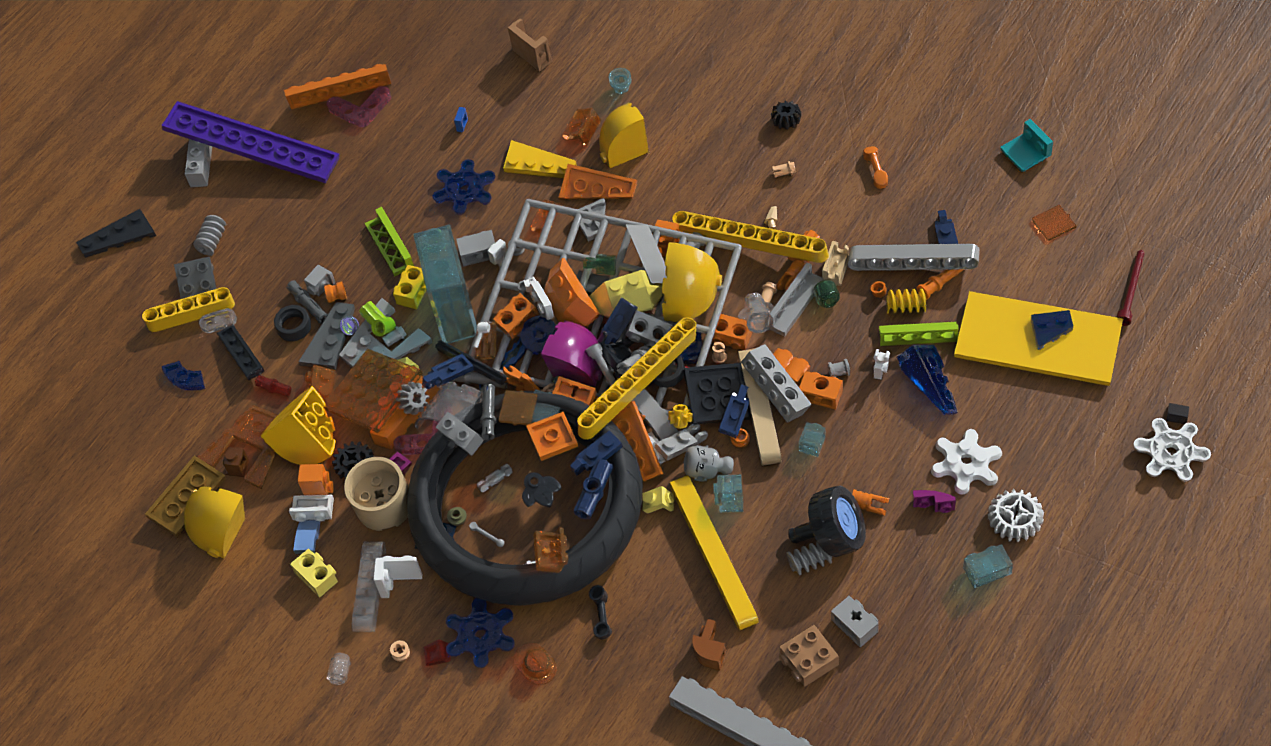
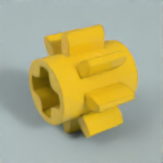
(680, 416)

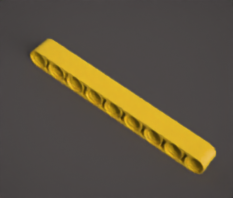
(754, 236)
(636, 378)
(714, 553)

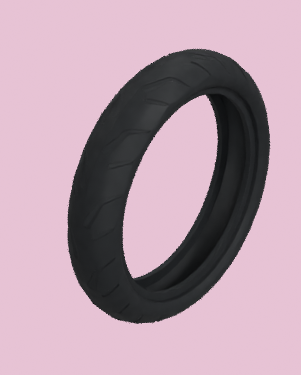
(521, 583)

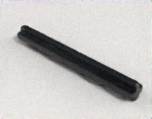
(479, 367)

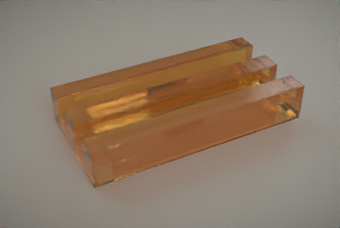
(493, 326)

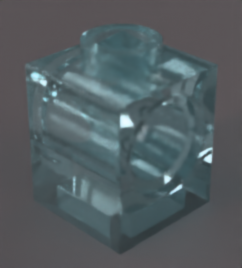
(812, 439)

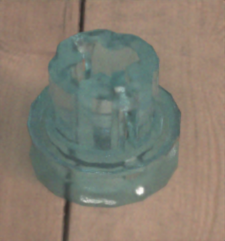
(620, 80)

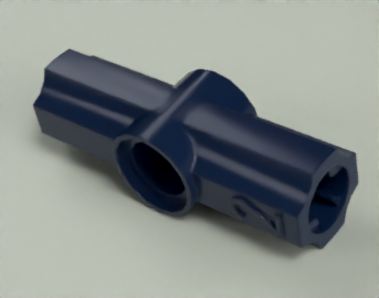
(588, 498)

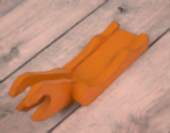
(521, 381)

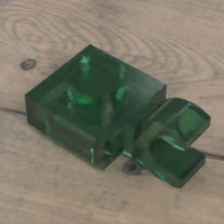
(603, 264)

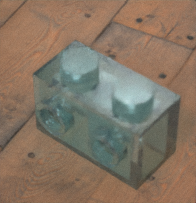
(987, 566)

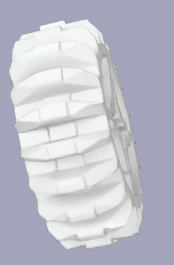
(1029, 520)

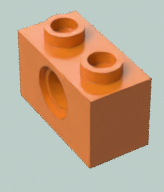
(826, 397)

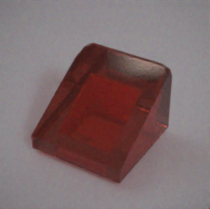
(436, 653)

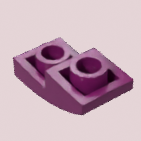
(941, 501)

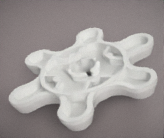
(1177, 439)
(962, 472)

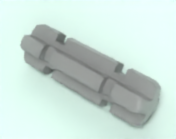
(494, 478)

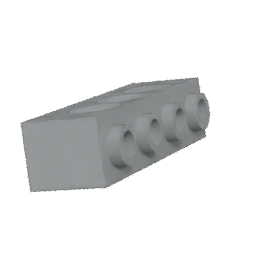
(198, 163)
(776, 383)

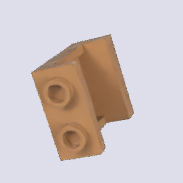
(534, 52)

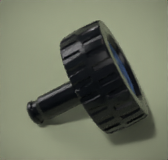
(833, 521)

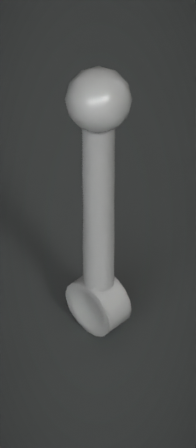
(473, 526)

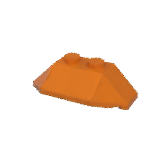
(568, 296)

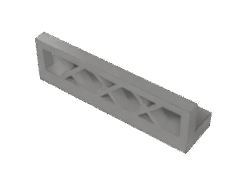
(794, 300)

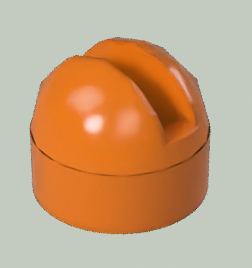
(876, 287)

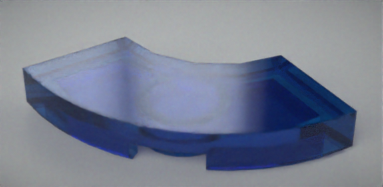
(182, 377)

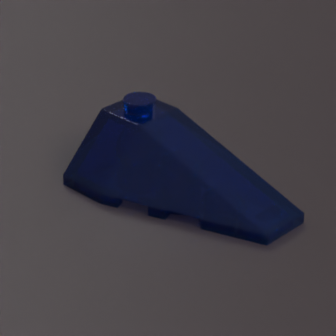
(924, 368)

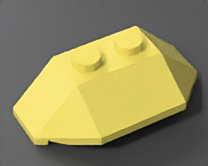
(632, 287)

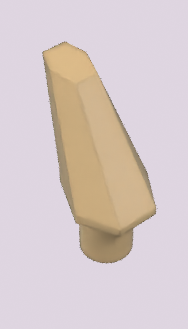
(771, 218)

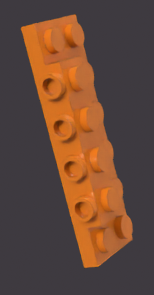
(338, 86)

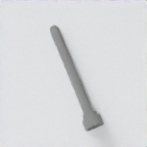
(596, 353)

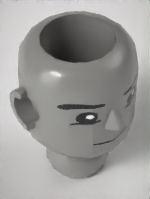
(704, 463)

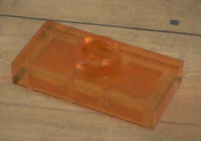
(540, 218)

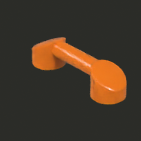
(880, 177)

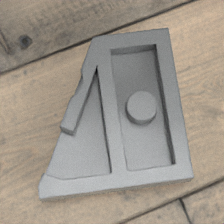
(590, 227)

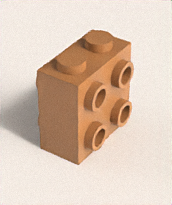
(808, 656)

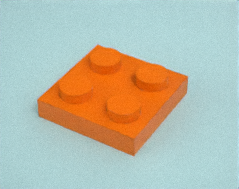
(552, 436)

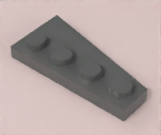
(329, 339)

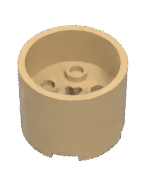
(377, 493)

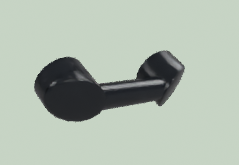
(599, 597)

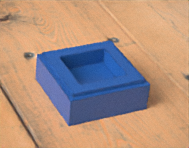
(461, 119)

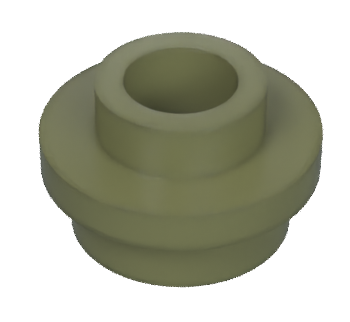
(456, 520)

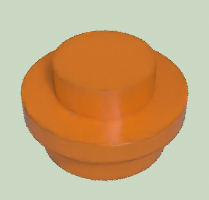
(742, 439)

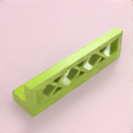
(393, 236)
(918, 333)

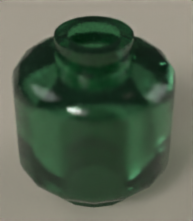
(826, 293)

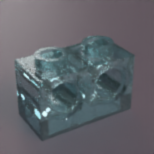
(729, 493)

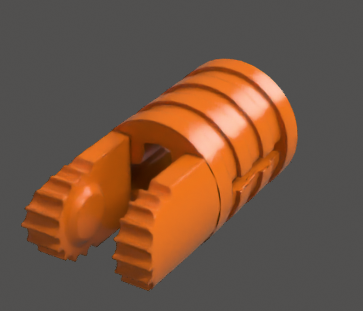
(790, 275)
(865, 501)

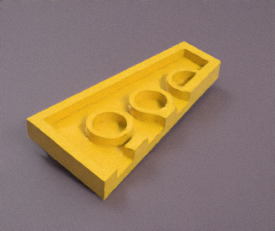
(534, 161)

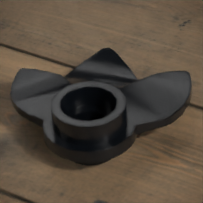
(541, 491)

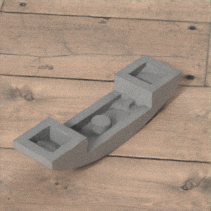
(655, 415)

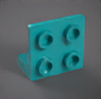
(1029, 147)

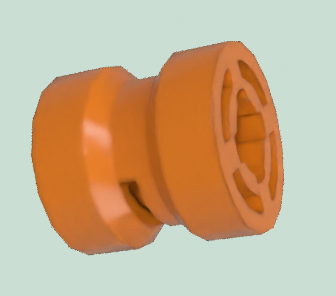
(335, 292)

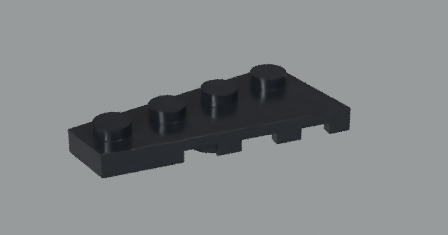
(124, 230)

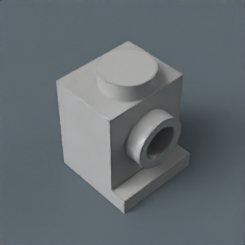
(318, 279)

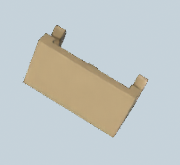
(836, 264)

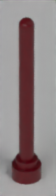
(1125, 313)

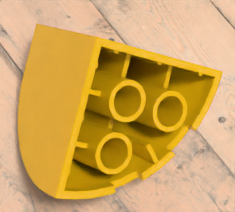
(622, 136)
(689, 282)
(302, 430)
(213, 519)

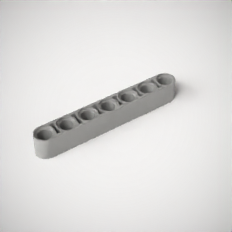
(914, 257)

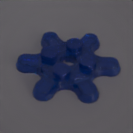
(464, 177)
(480, 620)

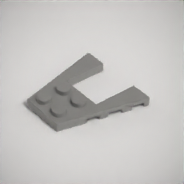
(363, 339)

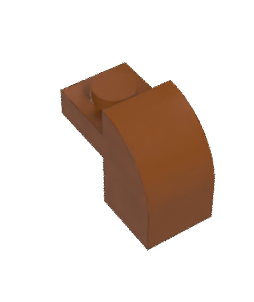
(706, 650)

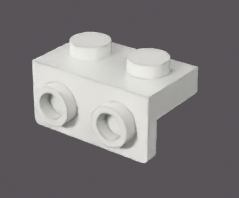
(312, 507)

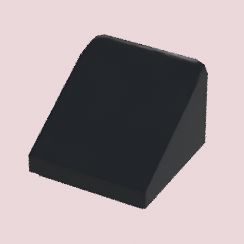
(1177, 413)

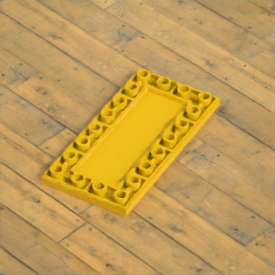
(1002, 334)

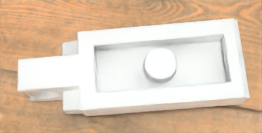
(539, 296)

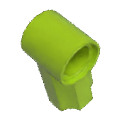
(377, 319)

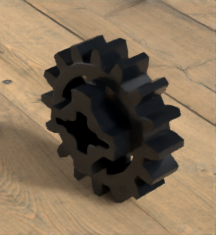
(351, 455)

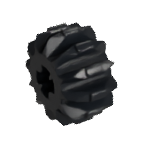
(786, 115)

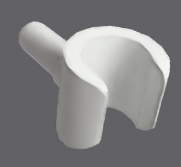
(482, 327)

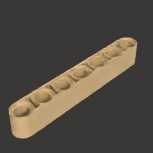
(761, 418)

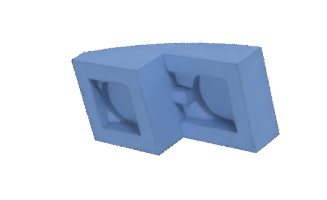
(306, 536)

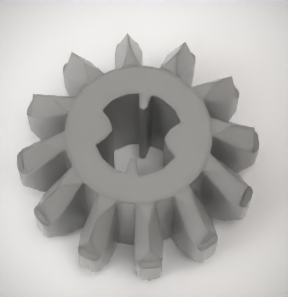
(412, 398)

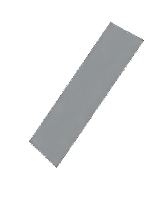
(648, 252)

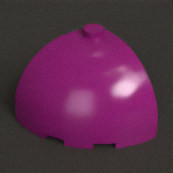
(567, 354)

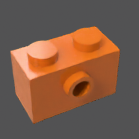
(314, 480)

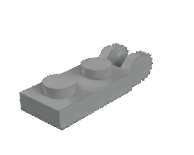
(680, 442)

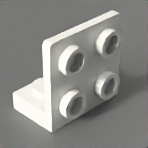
(394, 568)

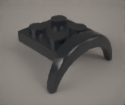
(615, 352)

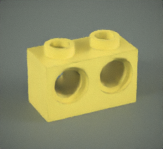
(311, 574)

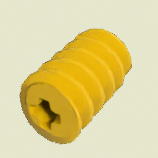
(906, 300)

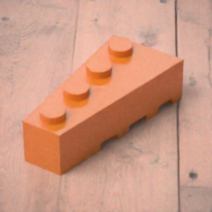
(398, 423)

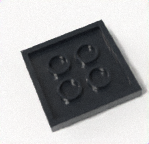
(711, 389)

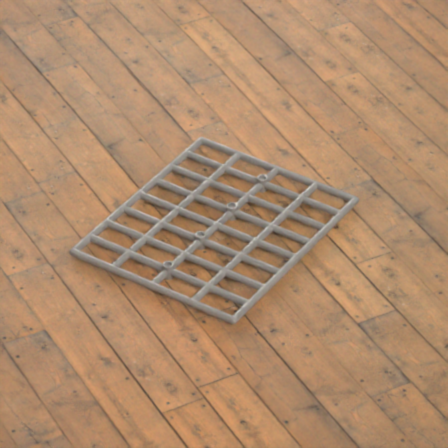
(566, 253)

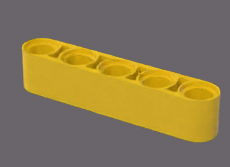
(187, 309)

